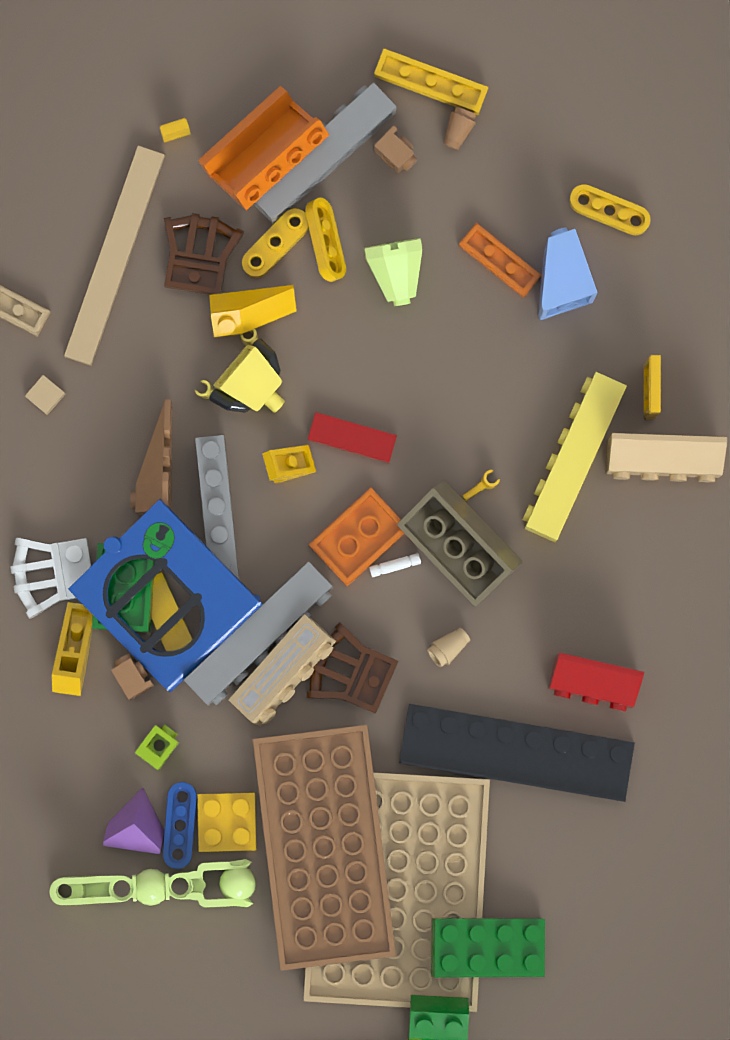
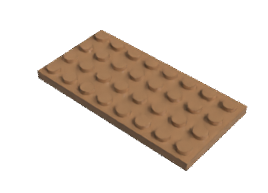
(324, 847)

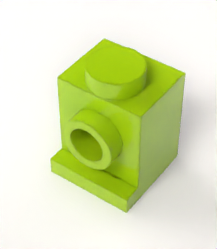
(150, 754)

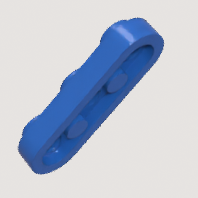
(179, 839)

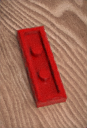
(352, 437)

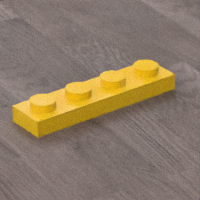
(430, 81)

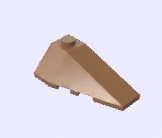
(156, 472)

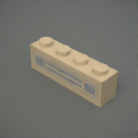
(282, 671)

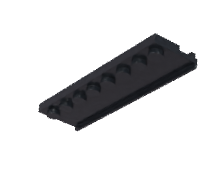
(517, 752)

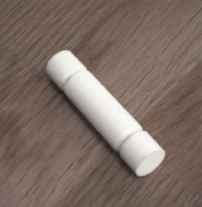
(394, 565)

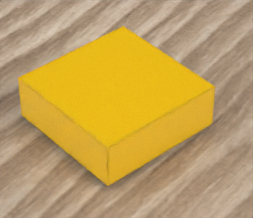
(175, 130)

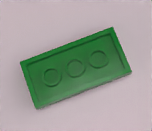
(487, 947)

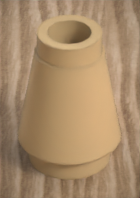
(448, 647)

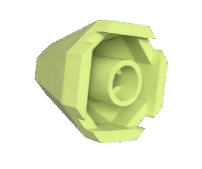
(396, 268)

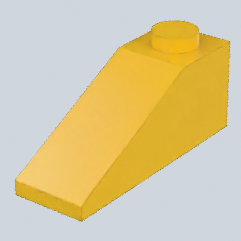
(246, 310)
(72, 650)

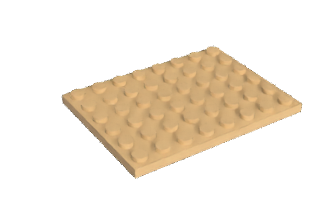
(433, 869)

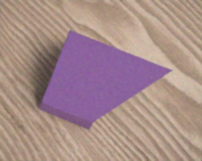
(135, 827)

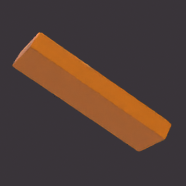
(500, 260)

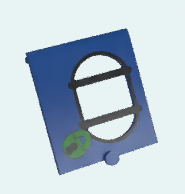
(219, 594)

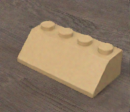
(665, 456)

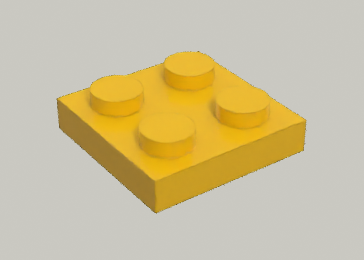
(226, 822)

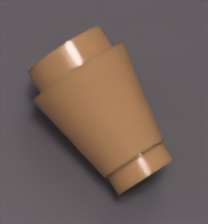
(458, 128)

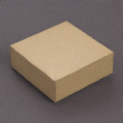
(45, 395)

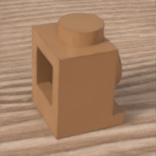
(395, 151)
(131, 677)

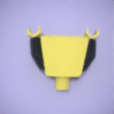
(248, 380)

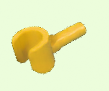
(480, 486)

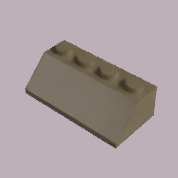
(459, 543)

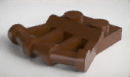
(195, 271)
(368, 679)

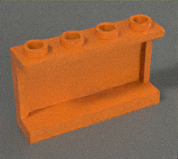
(263, 148)

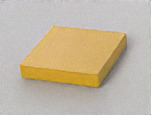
(652, 387)

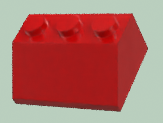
(595, 681)

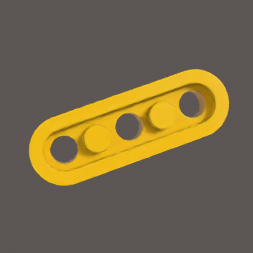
(623, 209)
(325, 239)
(272, 255)

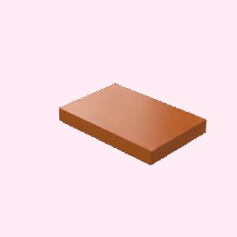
(358, 537)

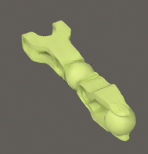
(153, 886)

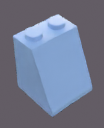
(565, 275)

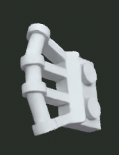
(69, 562)

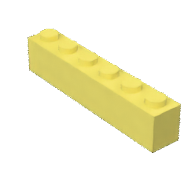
(575, 456)

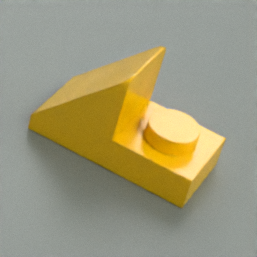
(288, 463)

